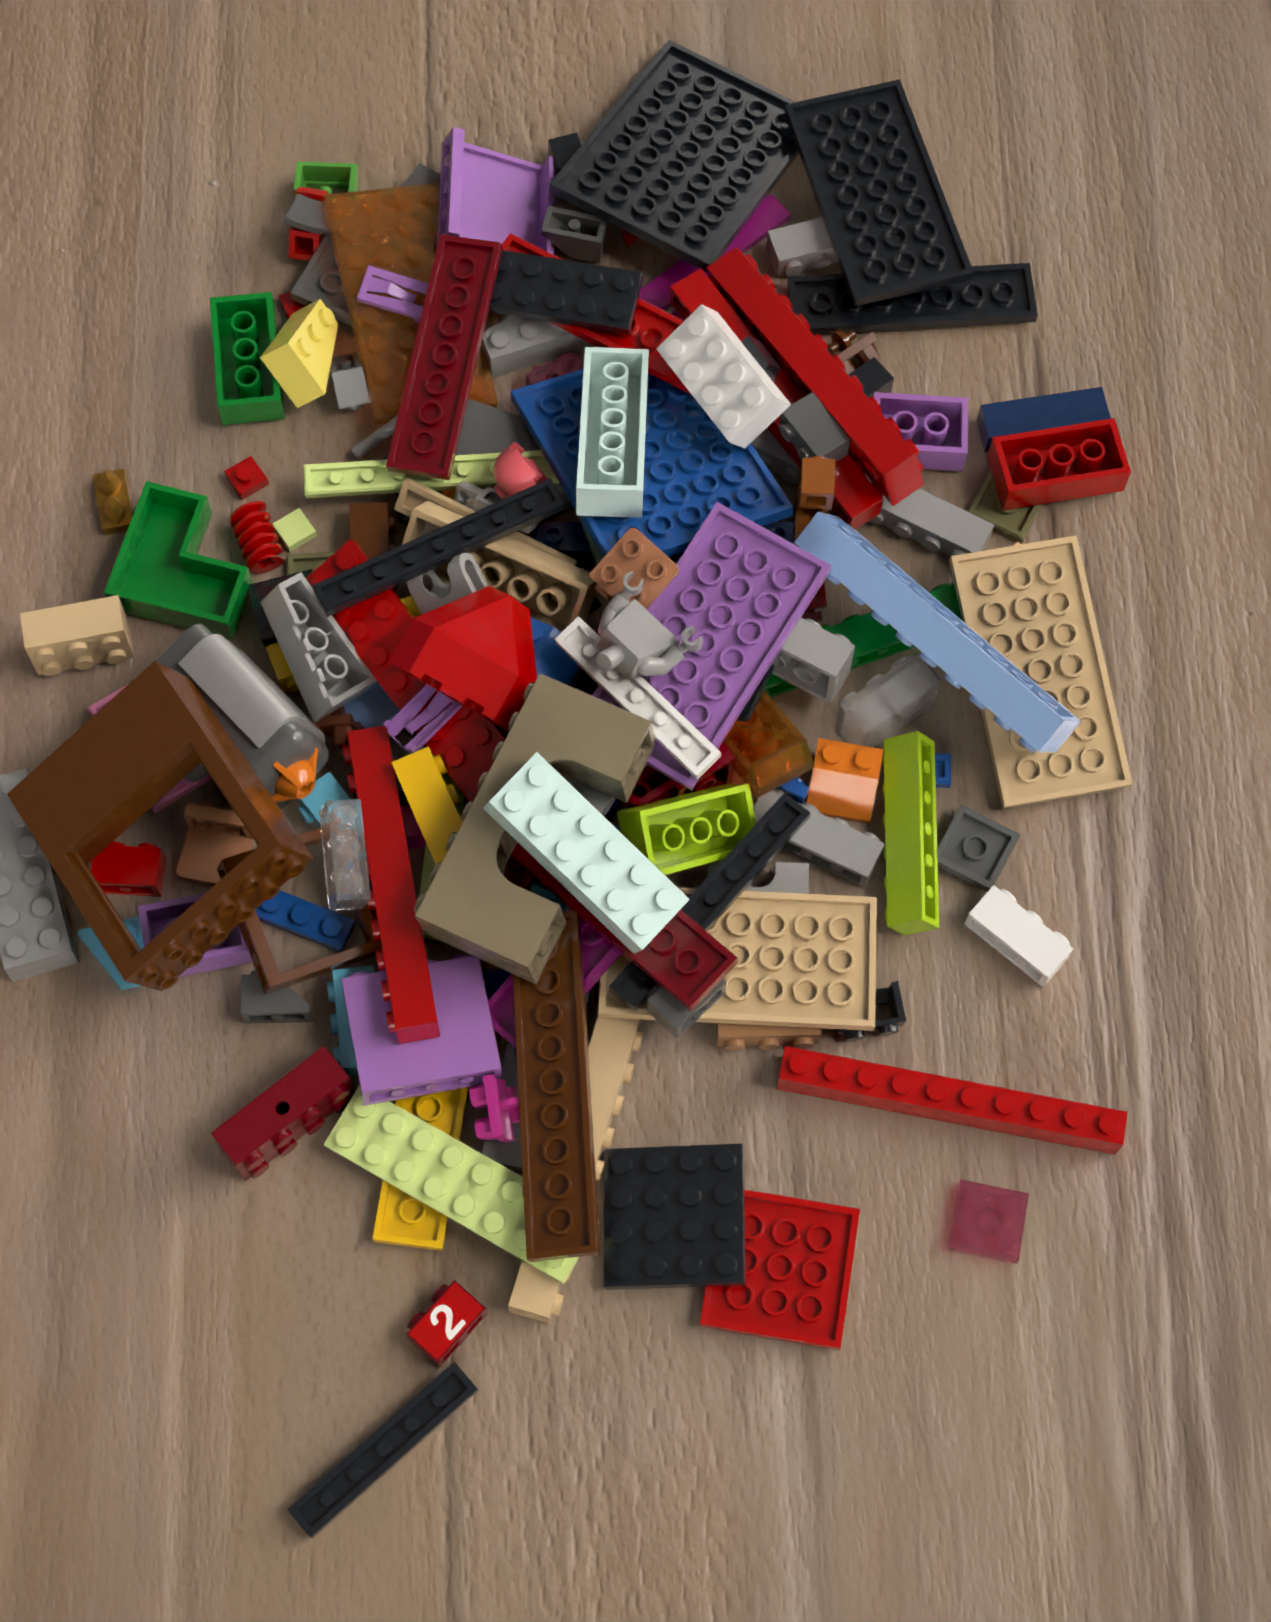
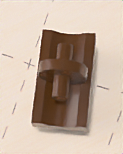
(863, 349)

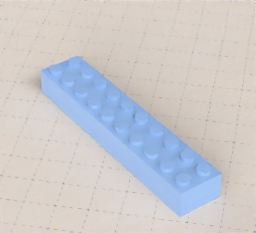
(938, 635)

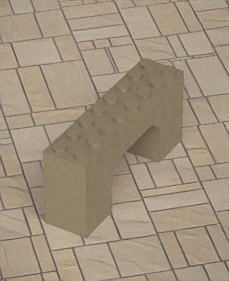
(469, 896)

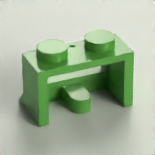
(326, 176)

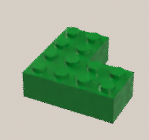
(161, 570)

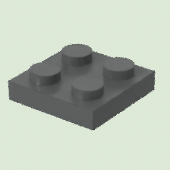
(975, 848)

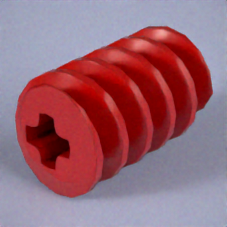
(256, 537)

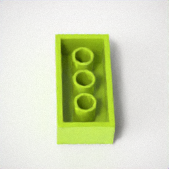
(690, 827)

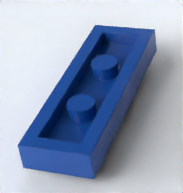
(307, 920)

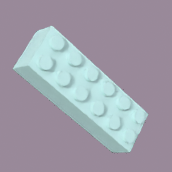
(612, 432)
(586, 853)

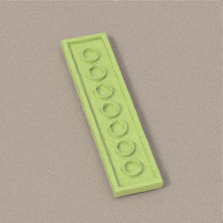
(439, 1174)

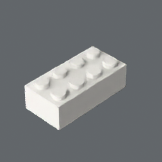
(723, 376)

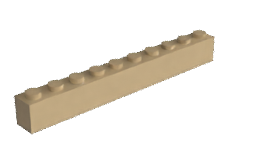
(609, 1054)

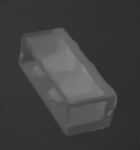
(344, 854)

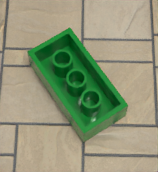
(240, 334)

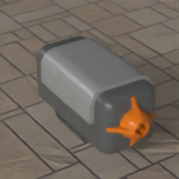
(258, 716)

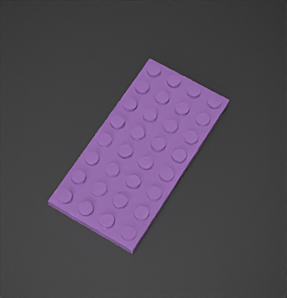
(744, 600)

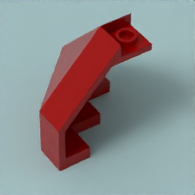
(473, 653)

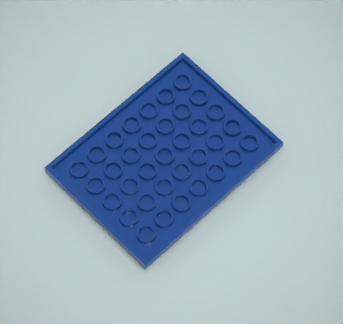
(684, 465)

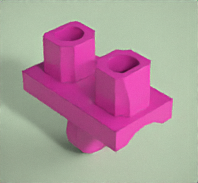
(502, 1109)

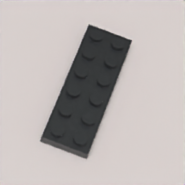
(566, 292)

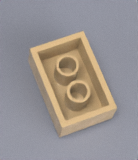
(77, 635)

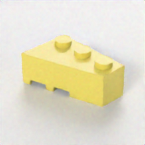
(303, 353)

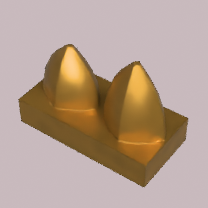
(113, 500)

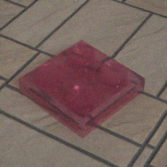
(988, 1221)

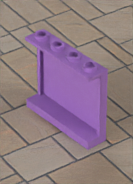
(492, 193)
(426, 1066)

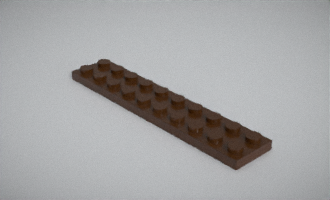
(556, 1106)

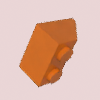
(845, 780)

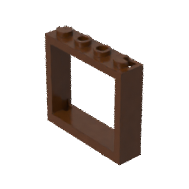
(261, 953)

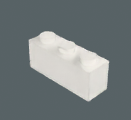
(1019, 935)

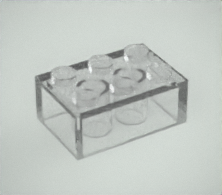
(888, 702)

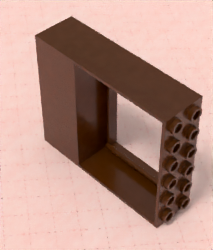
(114, 775)

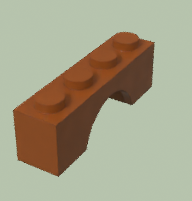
(814, 491)

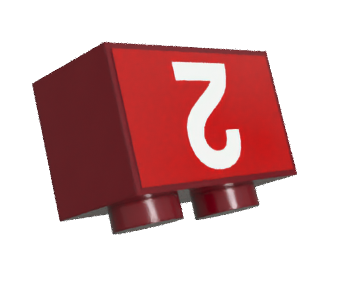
(445, 1323)

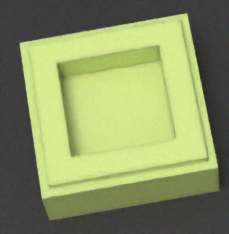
(294, 529)

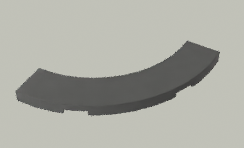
(310, 214)

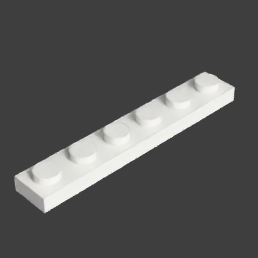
(640, 698)

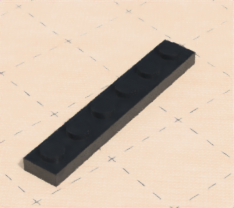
(382, 1450)

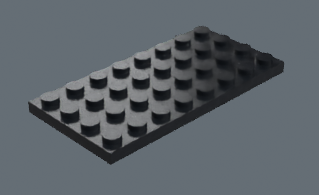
(878, 193)

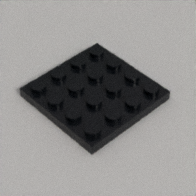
(674, 1217)

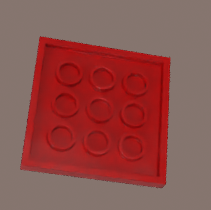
(794, 1273)

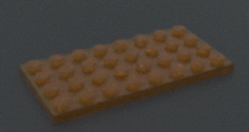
(397, 234)

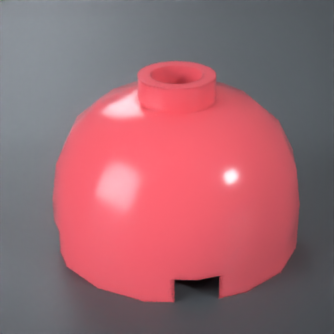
(515, 472)

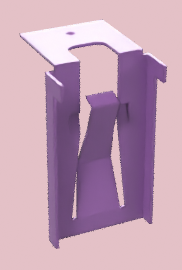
(403, 306)
(410, 710)

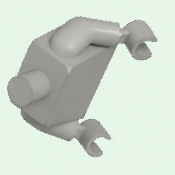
(637, 640)

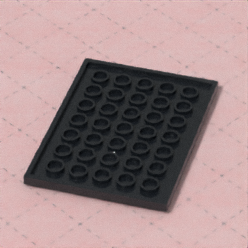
(683, 156)

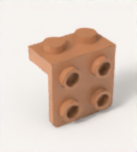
(646, 560)
(209, 839)

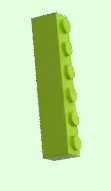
(910, 834)

